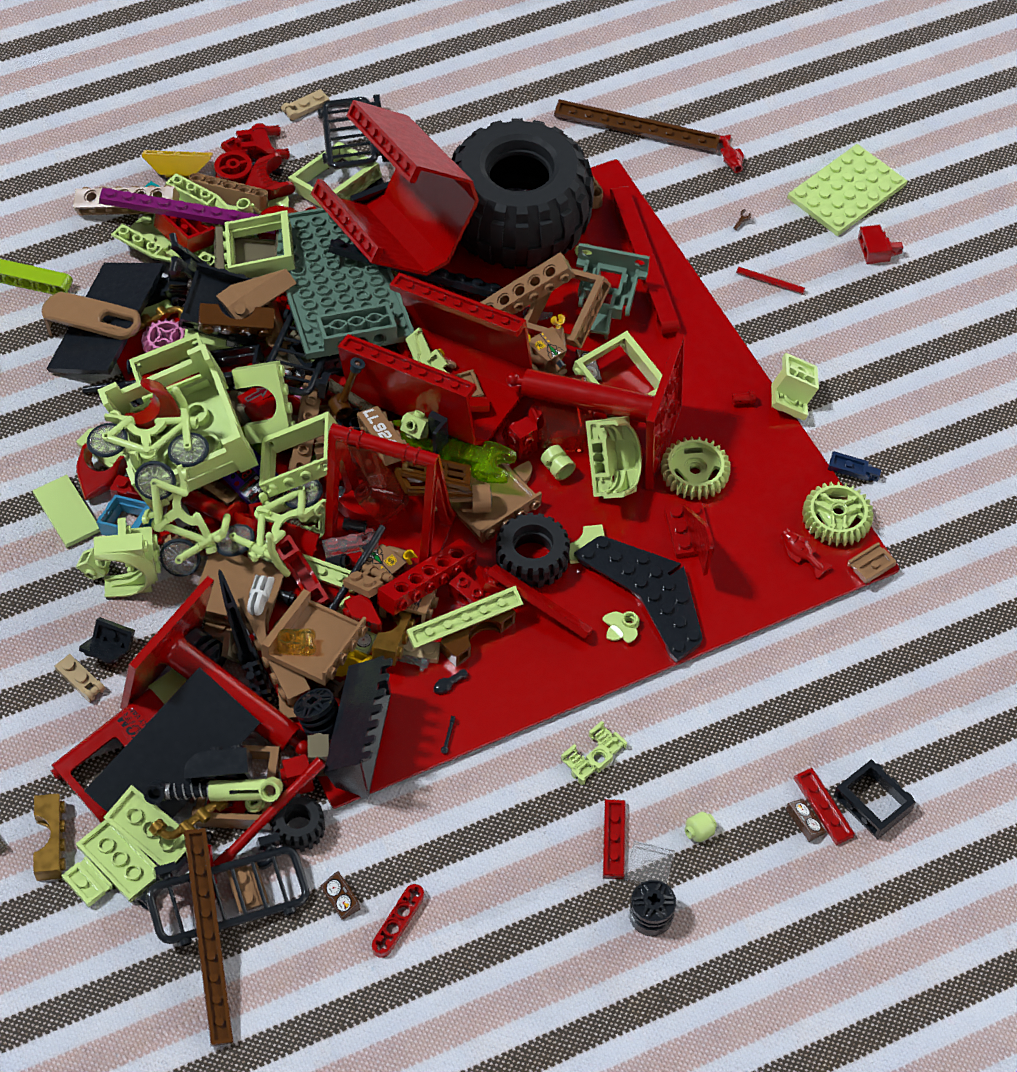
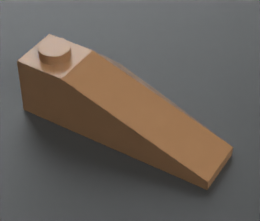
(243, 297)

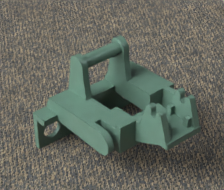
(614, 262)

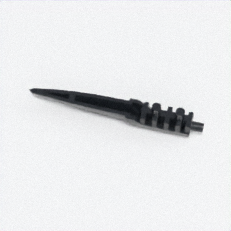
(247, 654)

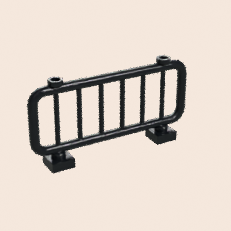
(328, 157)
(322, 384)
(268, 844)

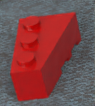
(189, 232)

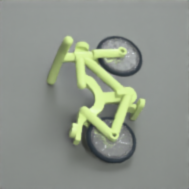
(185, 449)
(241, 537)
(178, 555)

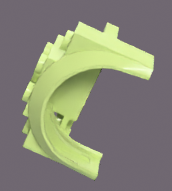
(614, 455)
(138, 551)

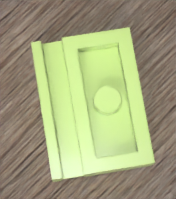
(87, 881)

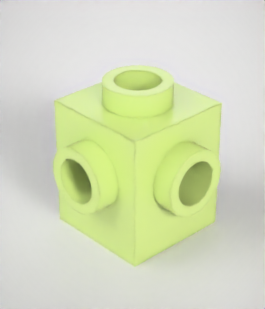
(415, 425)
(90, 567)

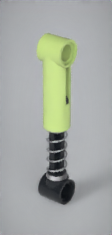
(216, 790)

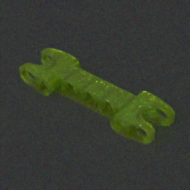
(482, 459)

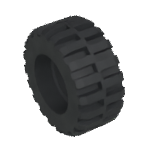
(533, 530)

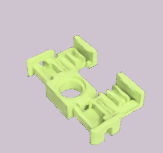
(607, 747)

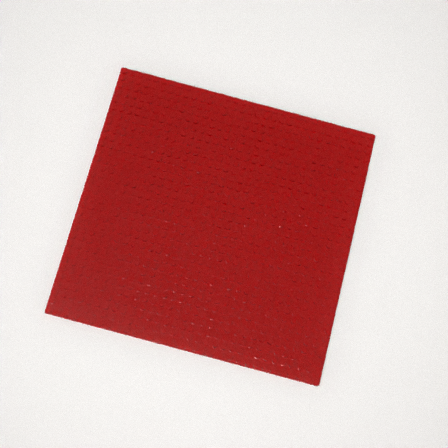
(751, 581)

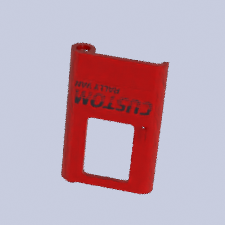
(122, 727)

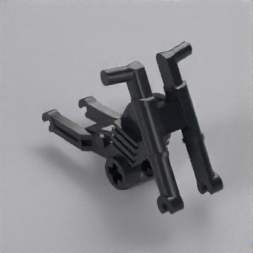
(180, 271)

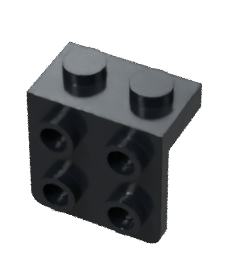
(109, 641)

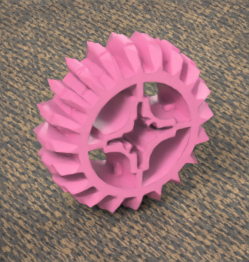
(161, 334)

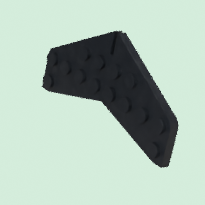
(649, 578)

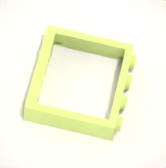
(352, 186)
(257, 225)
(632, 349)
(164, 356)
(289, 438)

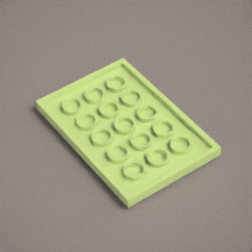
(847, 189)

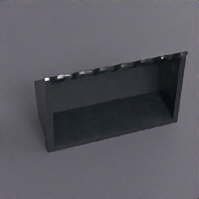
(359, 726)

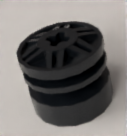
(206, 644)
(317, 712)
(649, 918)

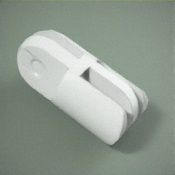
(259, 594)

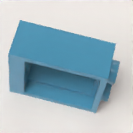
(113, 510)

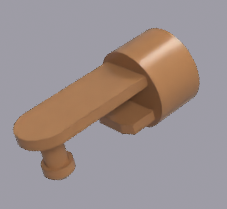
(480, 501)

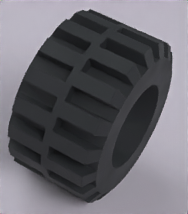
(305, 836)

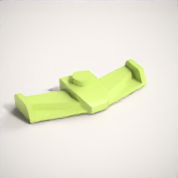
(421, 351)

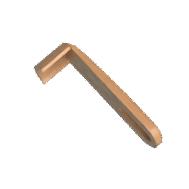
(87, 315)

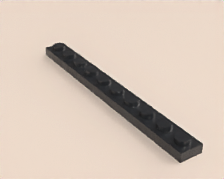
(439, 276)

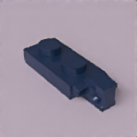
(853, 467)

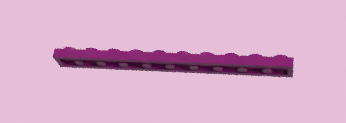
(171, 207)

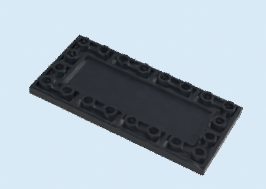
(118, 284)
(188, 723)

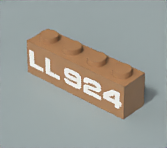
(377, 424)

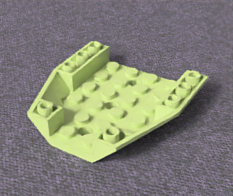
(151, 241)

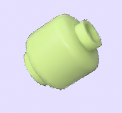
(700, 826)

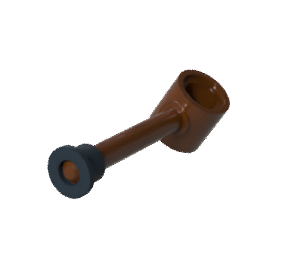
(339, 402)

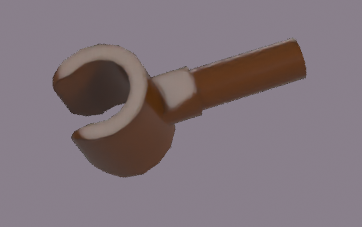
(742, 218)

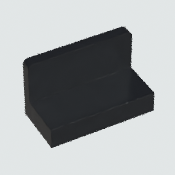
(438, 431)

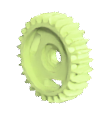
(697, 455)
(836, 526)

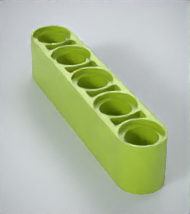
(34, 277)

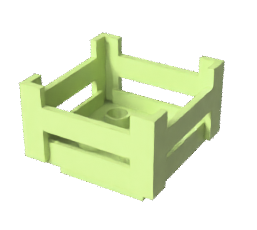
(207, 401)

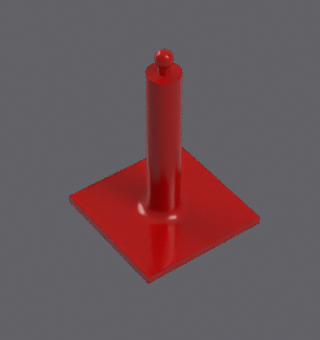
(657, 411)
(171, 649)

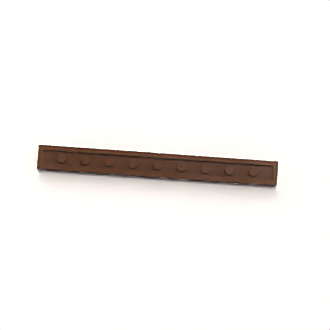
(637, 125)
(208, 937)

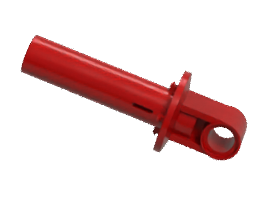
(213, 508)

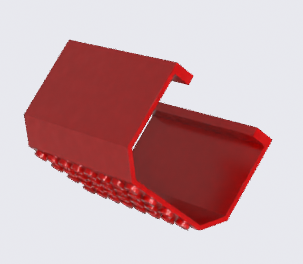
(423, 206)
(470, 336)

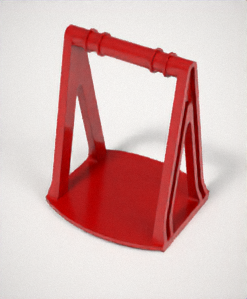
(418, 523)

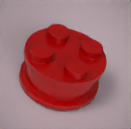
(233, 166)

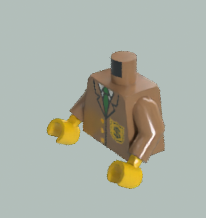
(549, 346)
(390, 559)

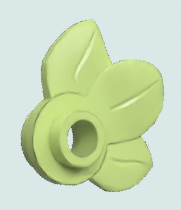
(620, 628)

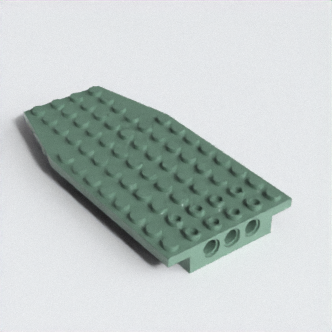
(338, 293)

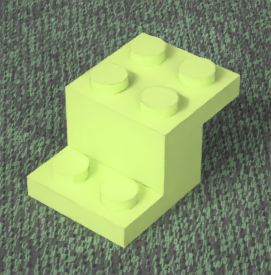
(794, 386)

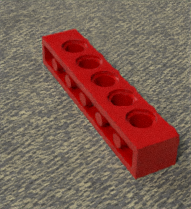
(426, 577)

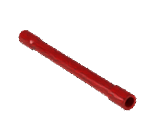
(308, 774)

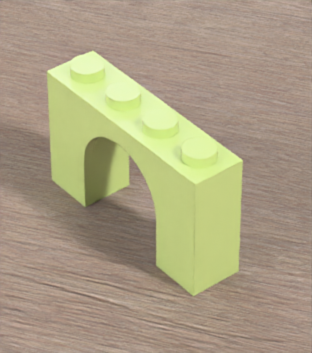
(270, 377)

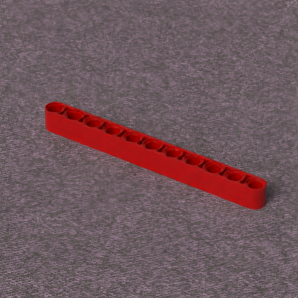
(639, 244)

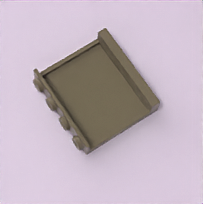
(245, 249)

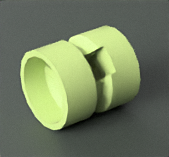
(558, 463)

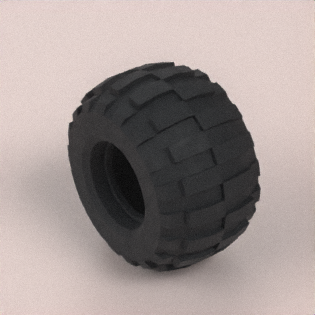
(530, 224)

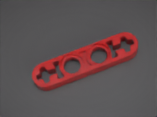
(400, 921)

